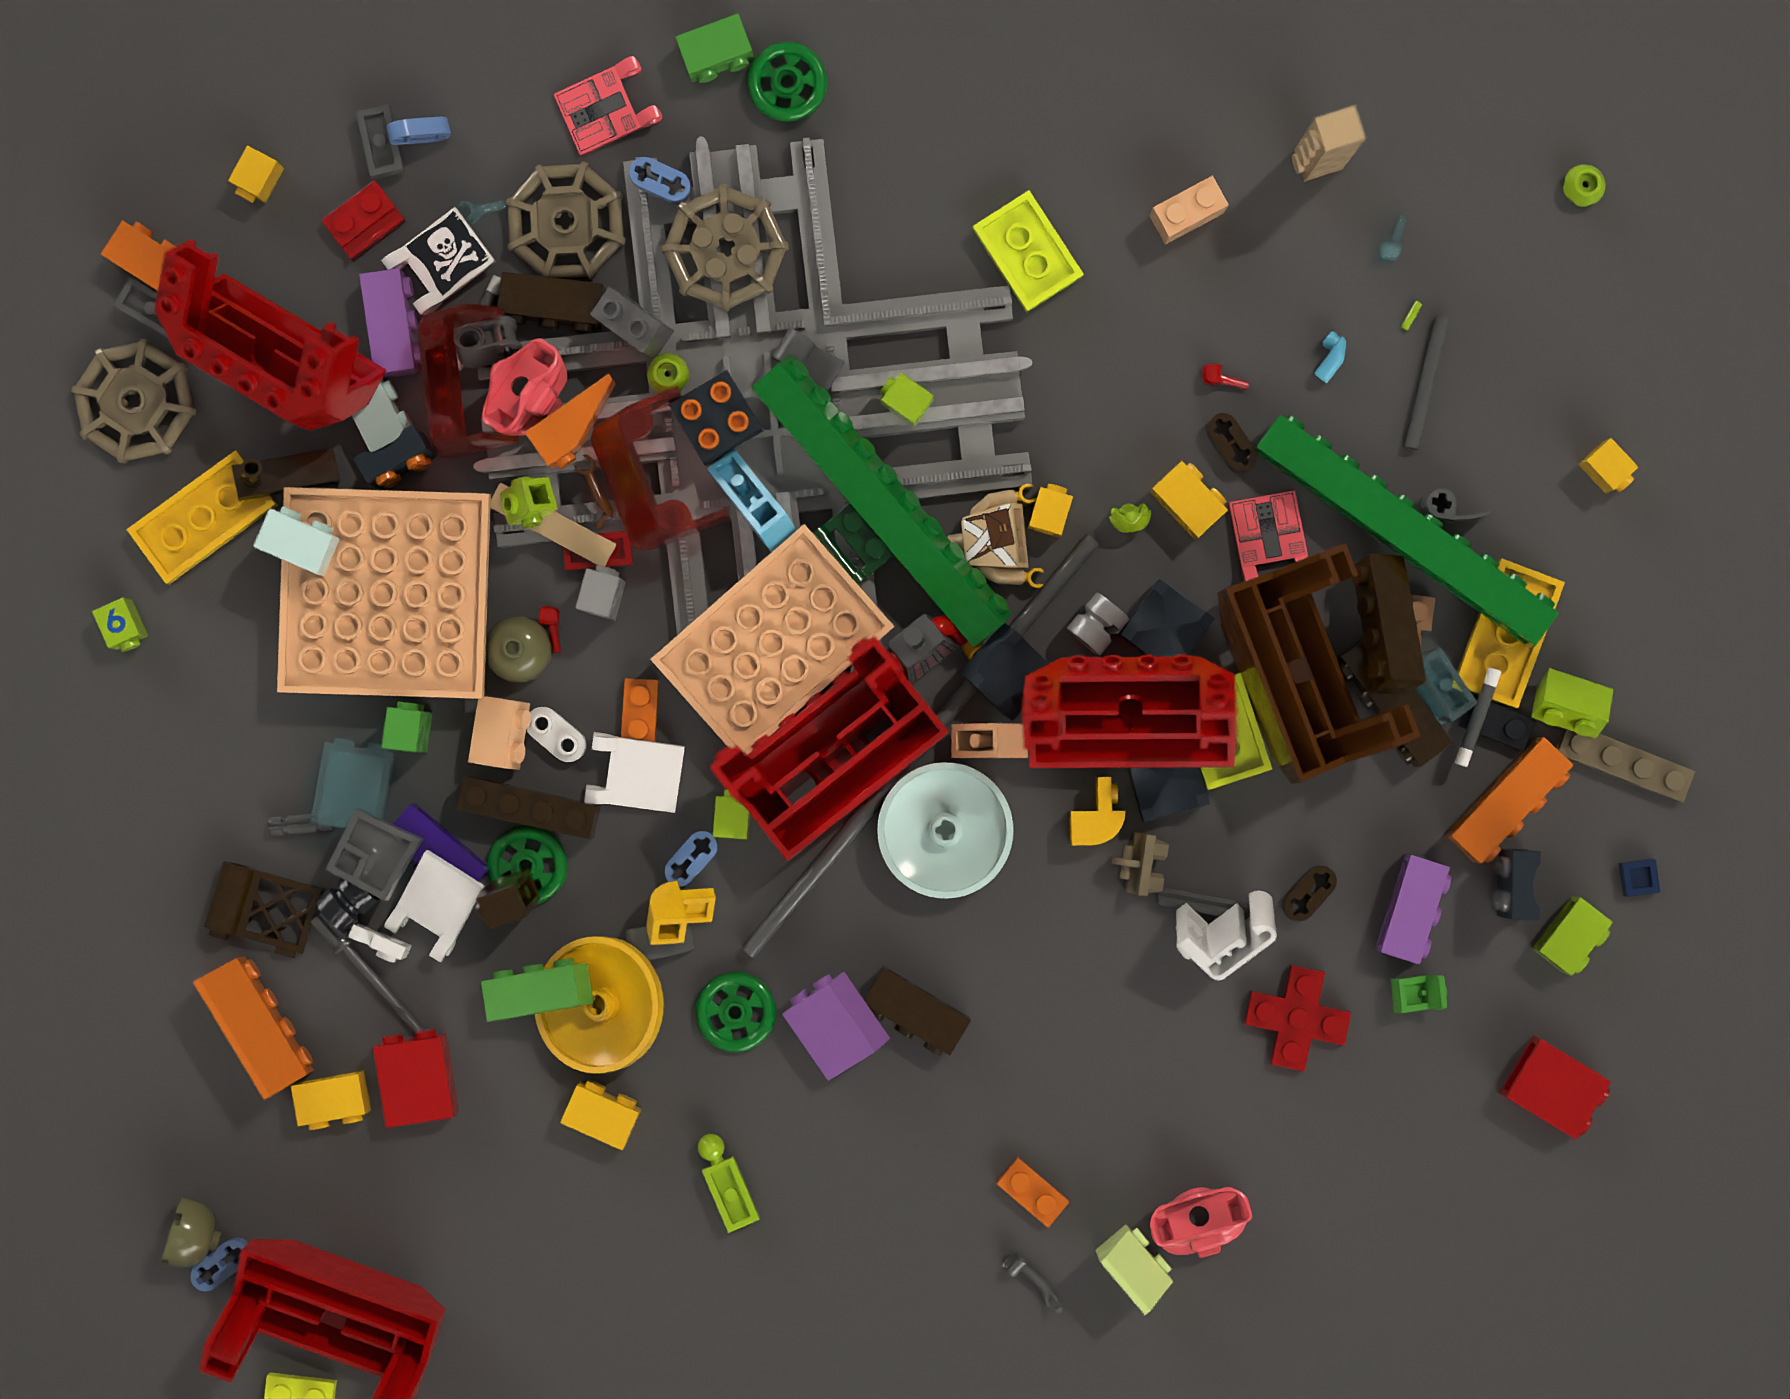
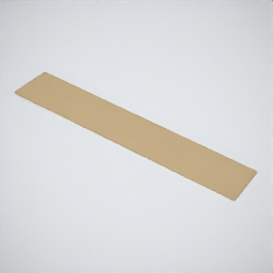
(567, 534)

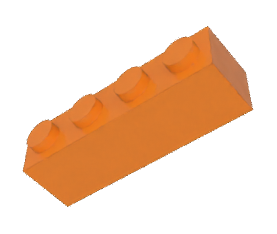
(1510, 800)

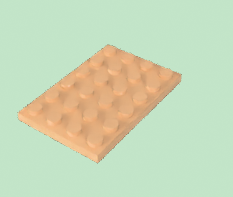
(771, 641)

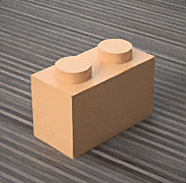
(1188, 210)
(499, 733)
(987, 741)

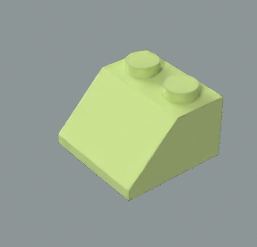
(1135, 1268)

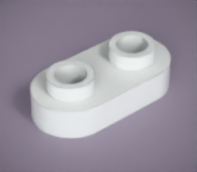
(556, 733)

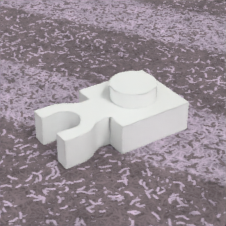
(386, 946)

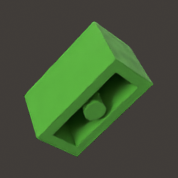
(715, 49)
(407, 728)

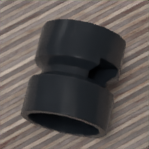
(343, 904)

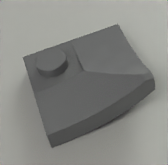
(373, 854)

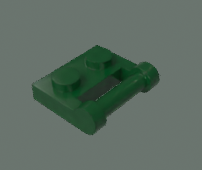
(861, 540)

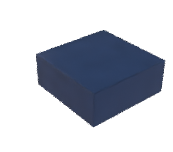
(1639, 877)

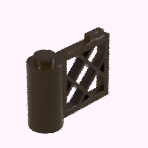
(234, 902)

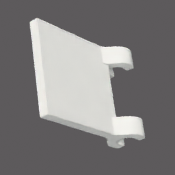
(638, 773)
(438, 900)

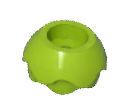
(1576, 192)
(667, 362)
(1130, 518)

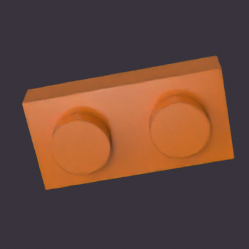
(640, 709)
(1032, 1192)

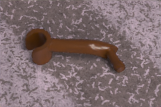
(596, 492)

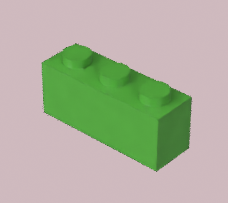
(537, 990)

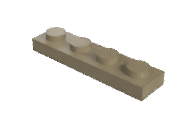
(1628, 764)

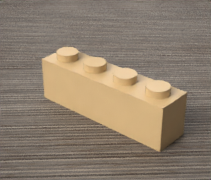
(1328, 143)

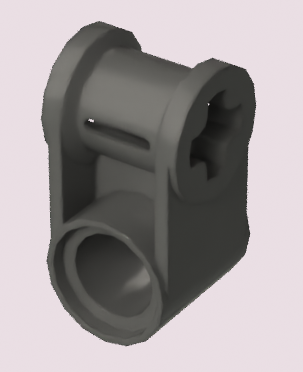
(488, 341)

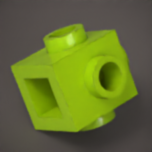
(528, 501)

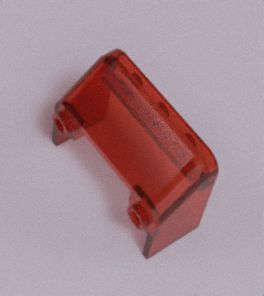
(443, 381)
(644, 521)

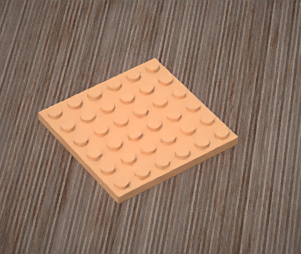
(398, 598)

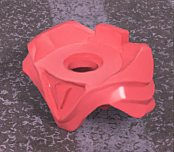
(539, 398)
(1176, 1234)

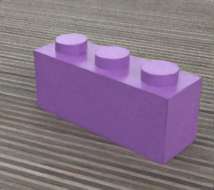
(391, 321)
(1413, 909)

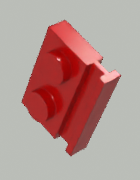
(363, 220)

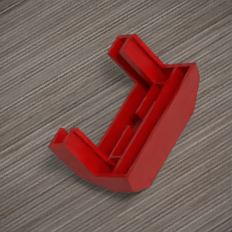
(260, 346)
(1130, 713)
(832, 749)
(328, 1310)

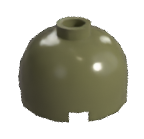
(518, 649)
(191, 1235)

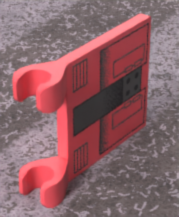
(600, 109)
(1267, 531)

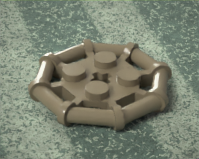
(550, 208)
(732, 229)
(139, 419)

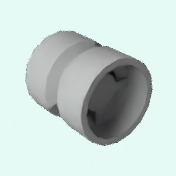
(1098, 623)

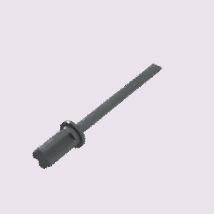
(341, 942)

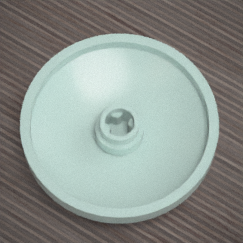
(945, 830)

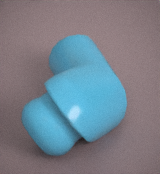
(1334, 359)

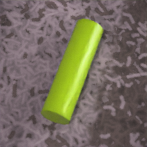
(1411, 315)

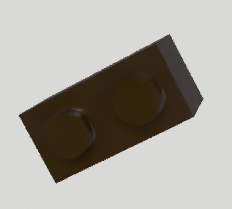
(507, 899)

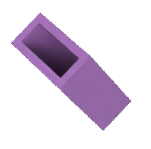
(835, 1024)

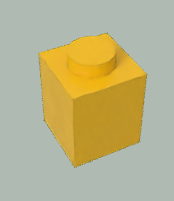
(255, 175)
(1609, 466)
(1050, 510)

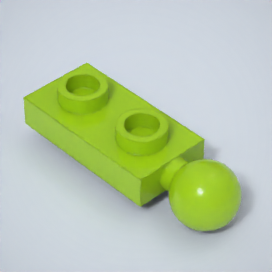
(727, 1184)

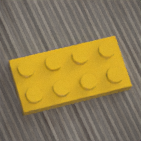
(197, 521)
(1499, 650)

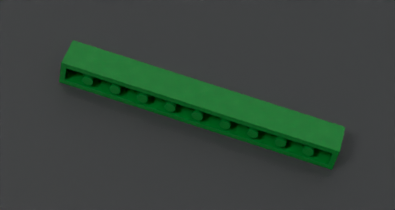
(882, 500)
(1406, 531)

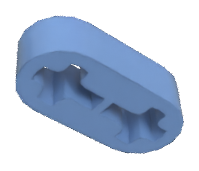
(418, 130)
(663, 173)
(685, 853)
(213, 1258)

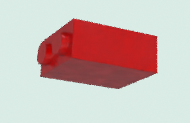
(415, 1078)
(1556, 1088)

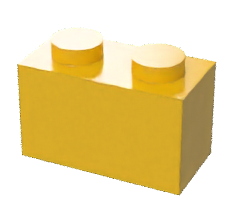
(1189, 499)
(331, 1099)
(601, 1114)

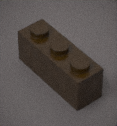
(550, 301)
(916, 1012)

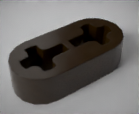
(1224, 447)
(1303, 887)

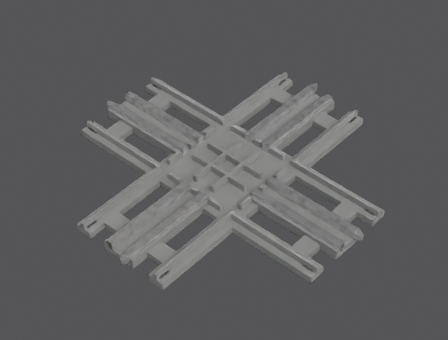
(967, 389)

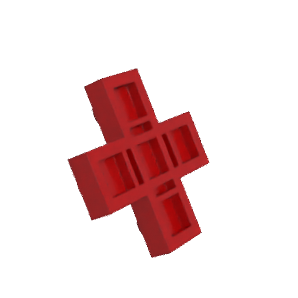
(1297, 1018)

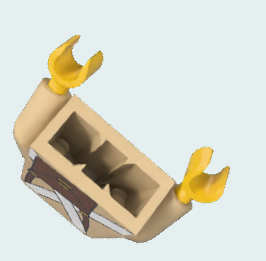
(996, 538)

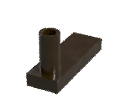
(270, 476)

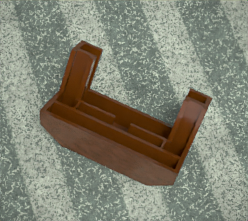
(1295, 673)

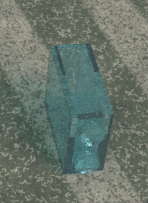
(352, 780)

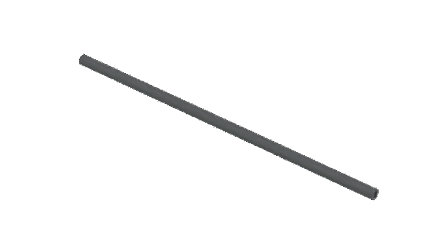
(875, 800)

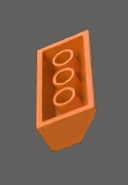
(254, 1026)

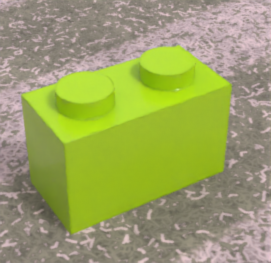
(1572, 703)
(1573, 936)

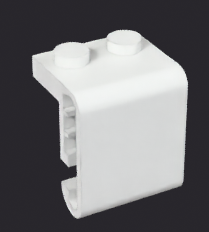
(1228, 939)

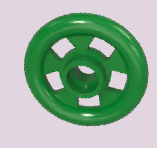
(762, 68)
(549, 848)
(756, 1031)

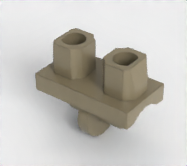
(1137, 864)

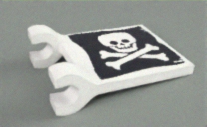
(443, 258)

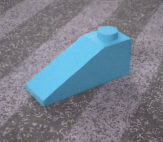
(752, 500)

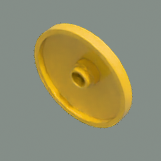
(624, 1010)

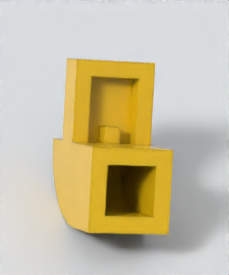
(1098, 825)
(674, 908)

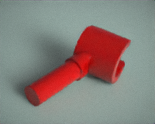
(1213, 376)
(551, 616)

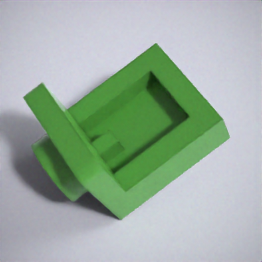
(1419, 993)

